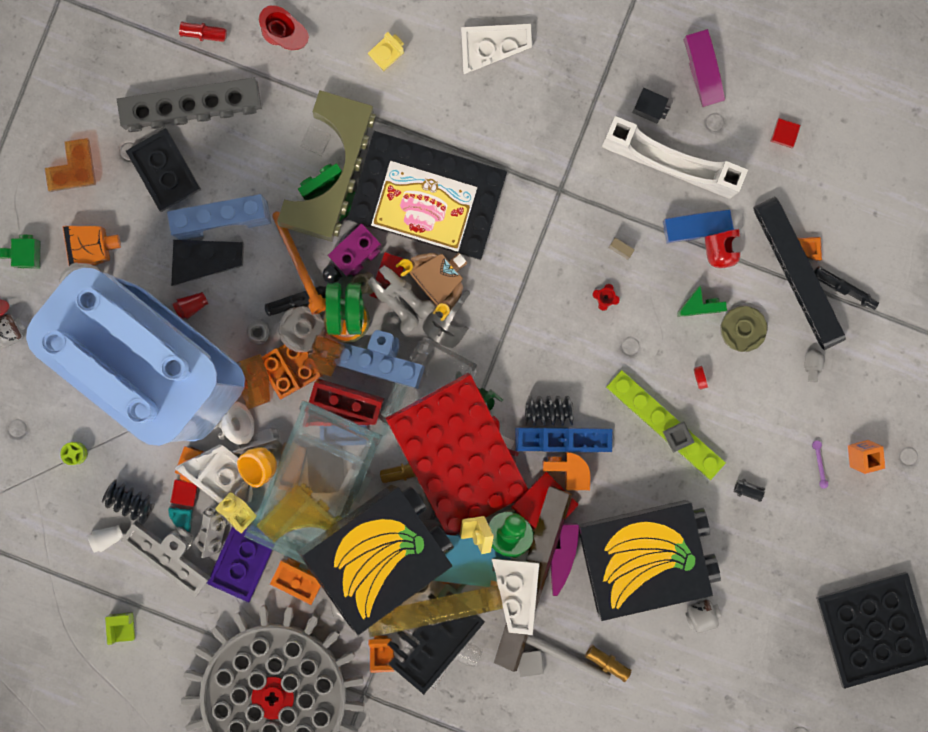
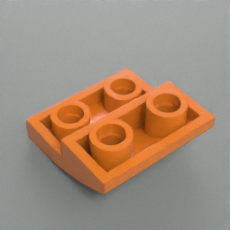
(288, 371)

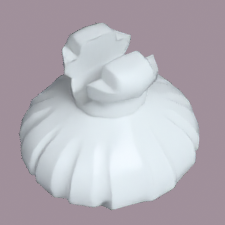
(237, 424)

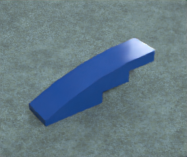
(563, 440)

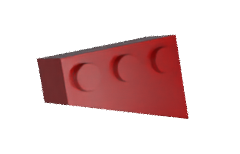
(347, 402)

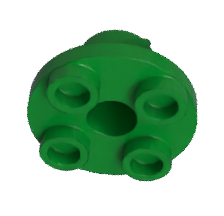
(511, 534)

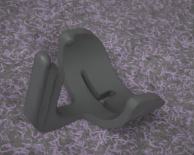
(446, 339)

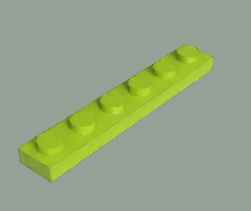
(660, 419)

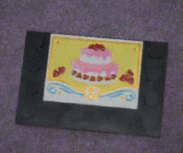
(427, 195)

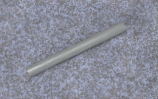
(568, 658)

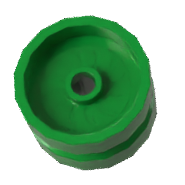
(348, 308)

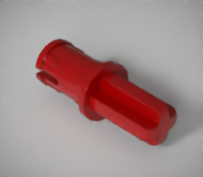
(202, 32)

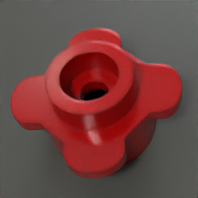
(612, 298)

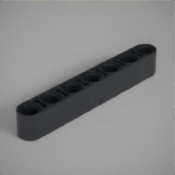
(799, 273)

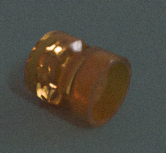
(320, 363)

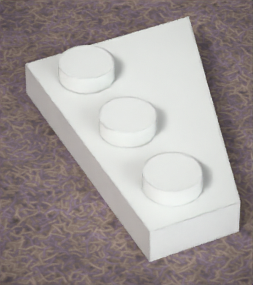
(493, 43)
(518, 593)

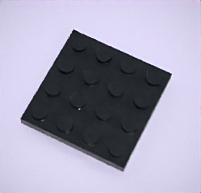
(874, 630)

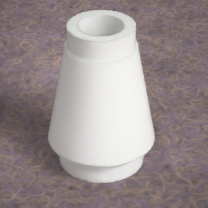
(104, 538)

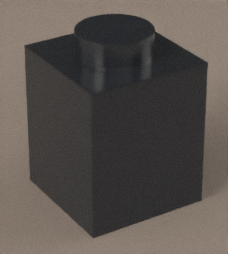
(651, 106)

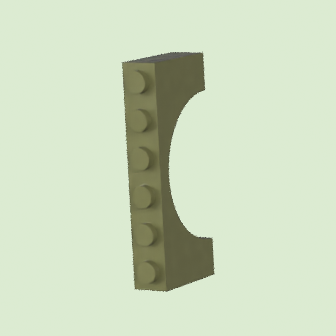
(322, 214)

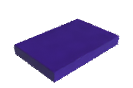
(239, 565)

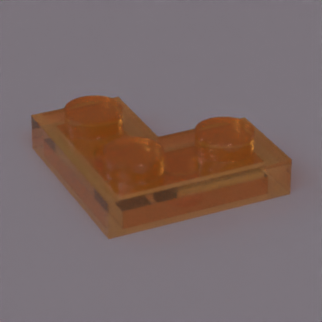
(77, 172)

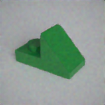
(695, 306)

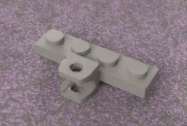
(168, 555)

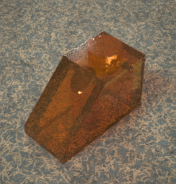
(256, 387)

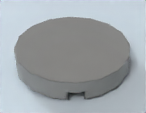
(300, 328)

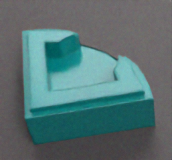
(181, 517)

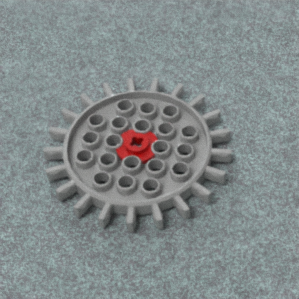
(276, 637)

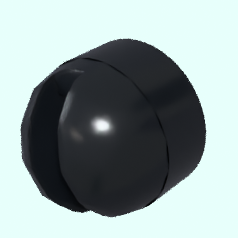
(331, 274)

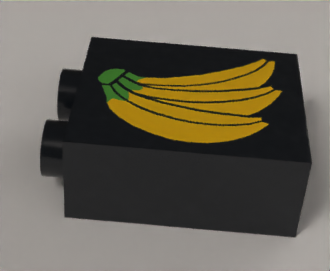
(377, 557)
(648, 559)

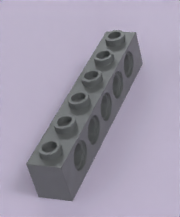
(131, 106)

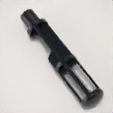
(845, 288)
(291, 301)

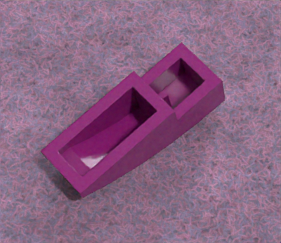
(704, 67)
(564, 556)

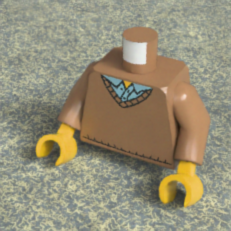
(437, 278)

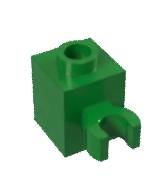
(23, 252)

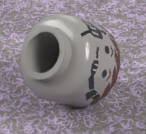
(10, 330)
(703, 616)

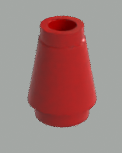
(189, 305)

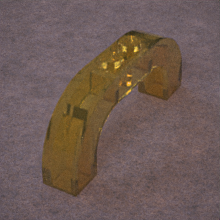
(438, 610)

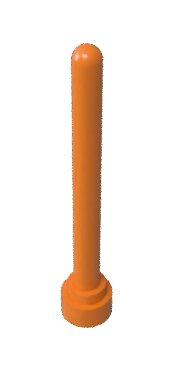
(317, 303)

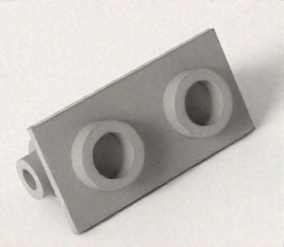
(266, 439)
(211, 539)

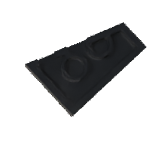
(203, 258)

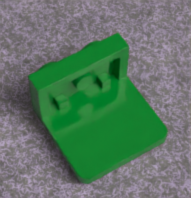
(317, 186)

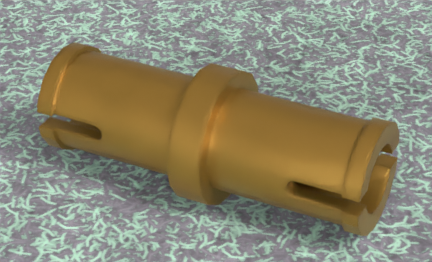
(608, 663)

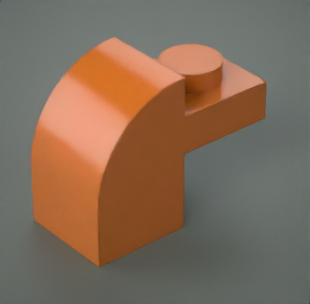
(576, 471)

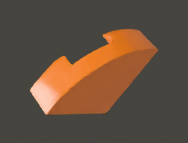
(812, 247)

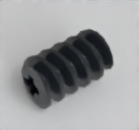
(549, 410)
(128, 502)

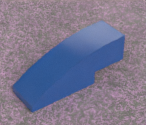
(697, 226)

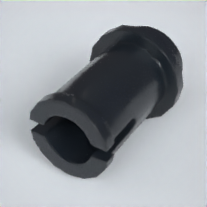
(749, 490)

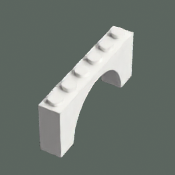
(630, 142)

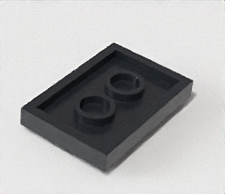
(163, 170)

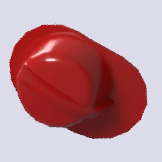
(282, 28)

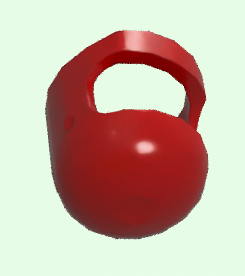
(720, 249)

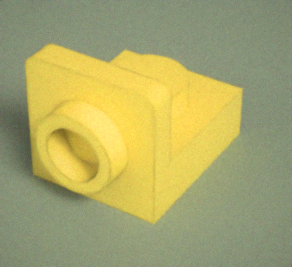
(387, 51)
(236, 512)
(480, 532)

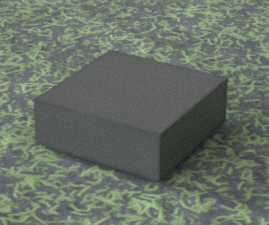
(678, 436)

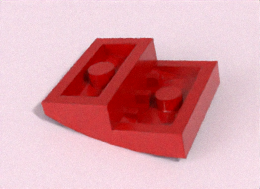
(532, 501)

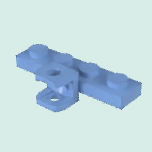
(381, 360)

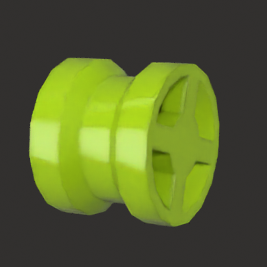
(68, 453)

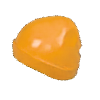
(257, 466)

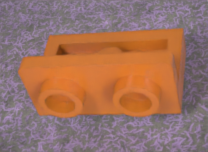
(295, 580)

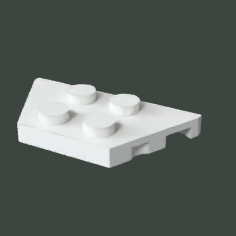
(216, 474)

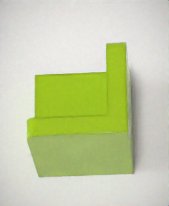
(120, 627)

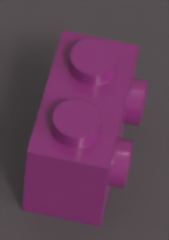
(355, 251)

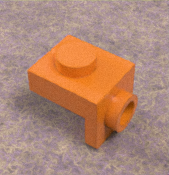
(380, 654)

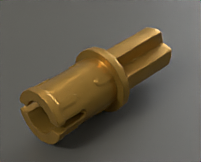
(396, 473)

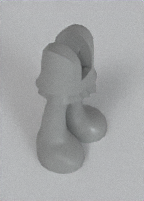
(399, 288)

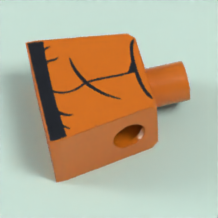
(89, 244)

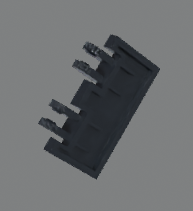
(435, 650)

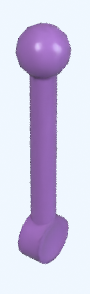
(817, 445)

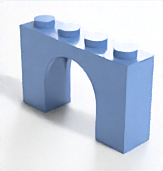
(192, 221)

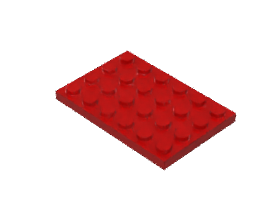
(457, 454)

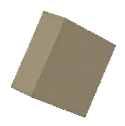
(621, 248)

